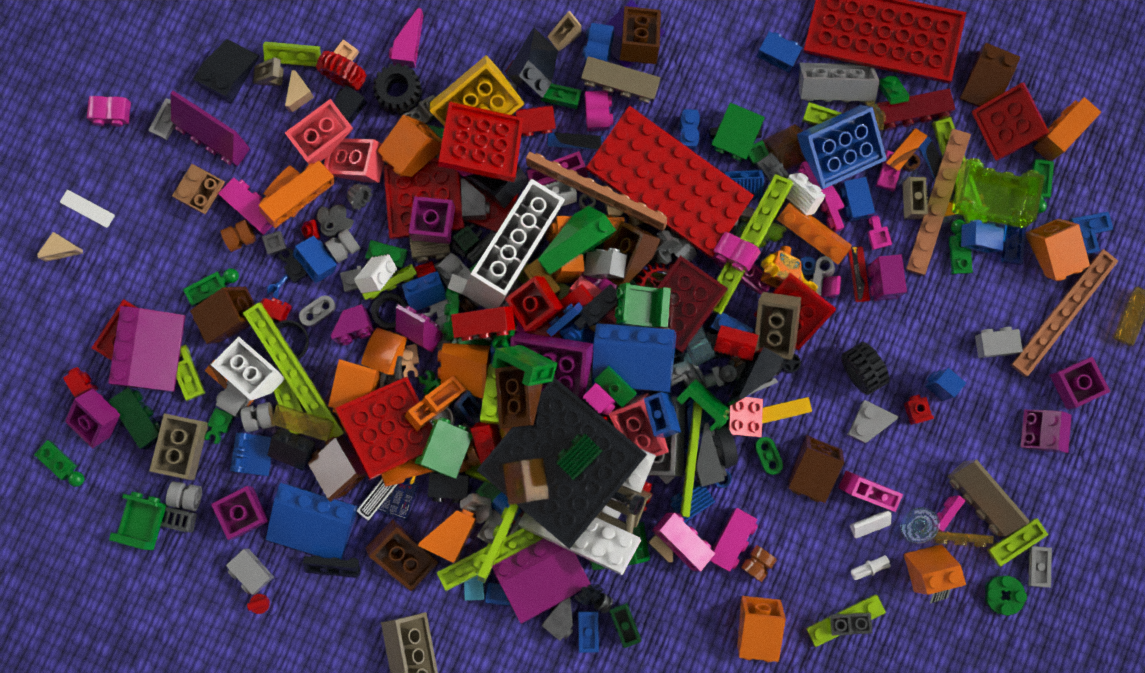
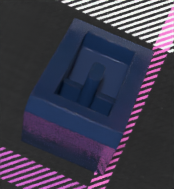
(467, 409)

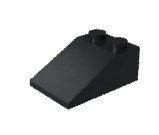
(534, 65)
(226, 70)
(499, 190)
(756, 373)

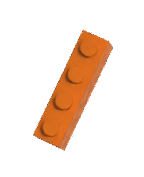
(296, 194)
(815, 233)

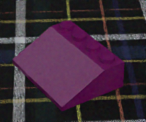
(207, 130)
(147, 349)
(571, 356)
(540, 578)

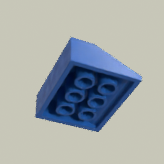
(842, 146)
(636, 354)
(310, 522)

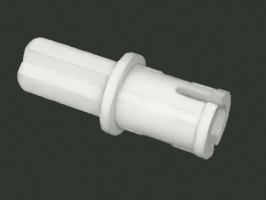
(870, 567)

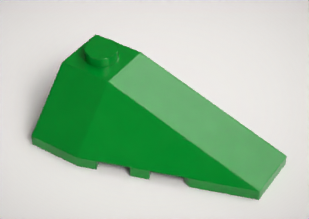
(579, 235)

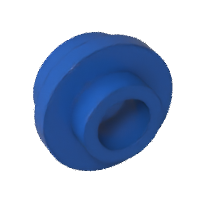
(805, 271)

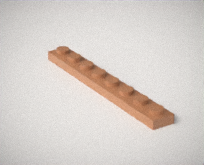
(591, 188)
(938, 202)
(1064, 313)

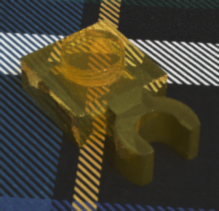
(880, 115)

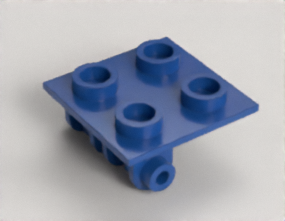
(251, 454)

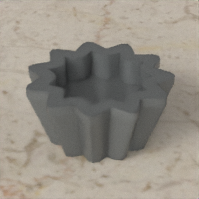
(359, 195)

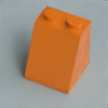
(410, 146)
(1059, 248)
(467, 364)
(352, 382)
(450, 536)
(933, 570)
(760, 628)

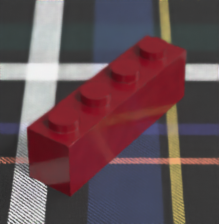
(918, 108)

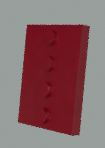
(691, 299)

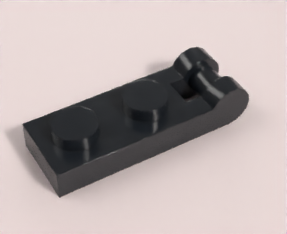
(332, 566)

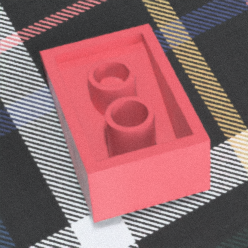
(319, 132)
(356, 160)
(634, 423)

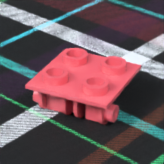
(746, 417)

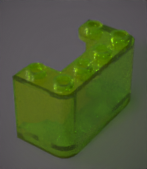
(997, 195)

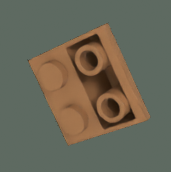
(198, 189)

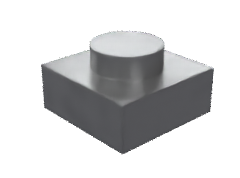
(274, 243)

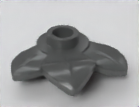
(334, 217)

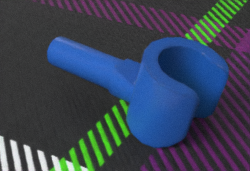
(275, 287)

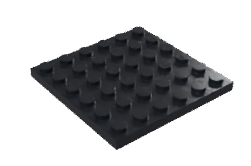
(571, 502)

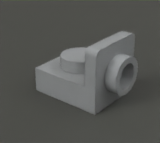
(348, 279)

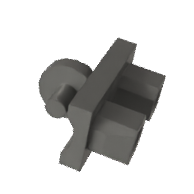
(771, 166)
(665, 247)
(721, 376)

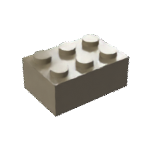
(778, 323)
(179, 447)

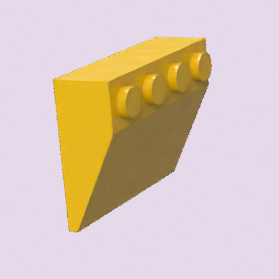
(479, 87)

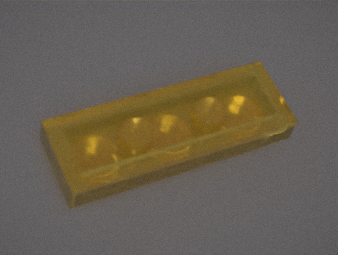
(1132, 318)
(302, 422)
(962, 539)

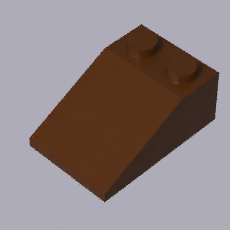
(640, 35)
(989, 75)
(638, 247)
(515, 400)
(400, 555)

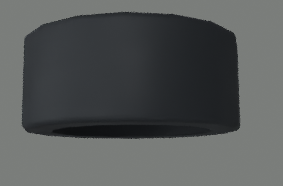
(376, 305)

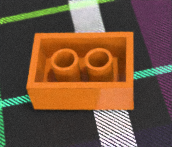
(1066, 128)
(573, 270)

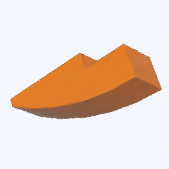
(434, 403)

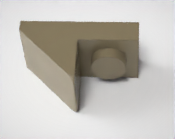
(268, 73)

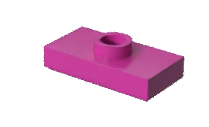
(887, 175)

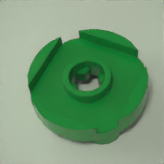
(1006, 606)

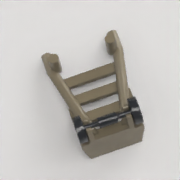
(632, 510)

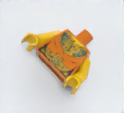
(779, 265)

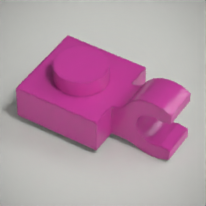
(878, 236)

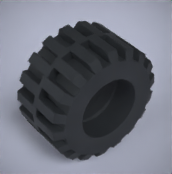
(394, 75)
(865, 368)

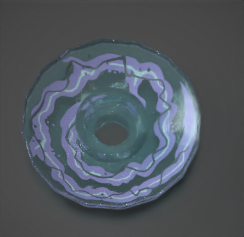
(915, 520)

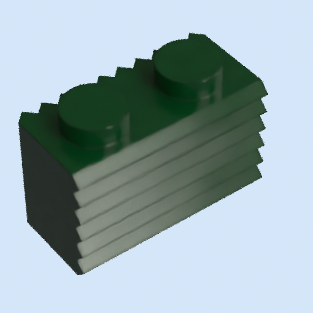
(578, 456)
(625, 625)

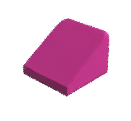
(831, 286)

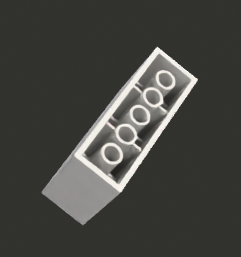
(513, 245)

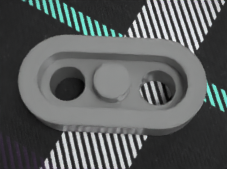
(317, 310)

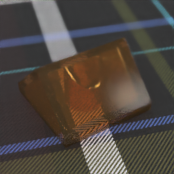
(786, 147)
(525, 481)

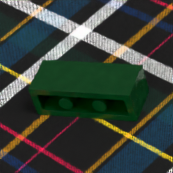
(137, 417)

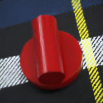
(310, 229)
(258, 604)

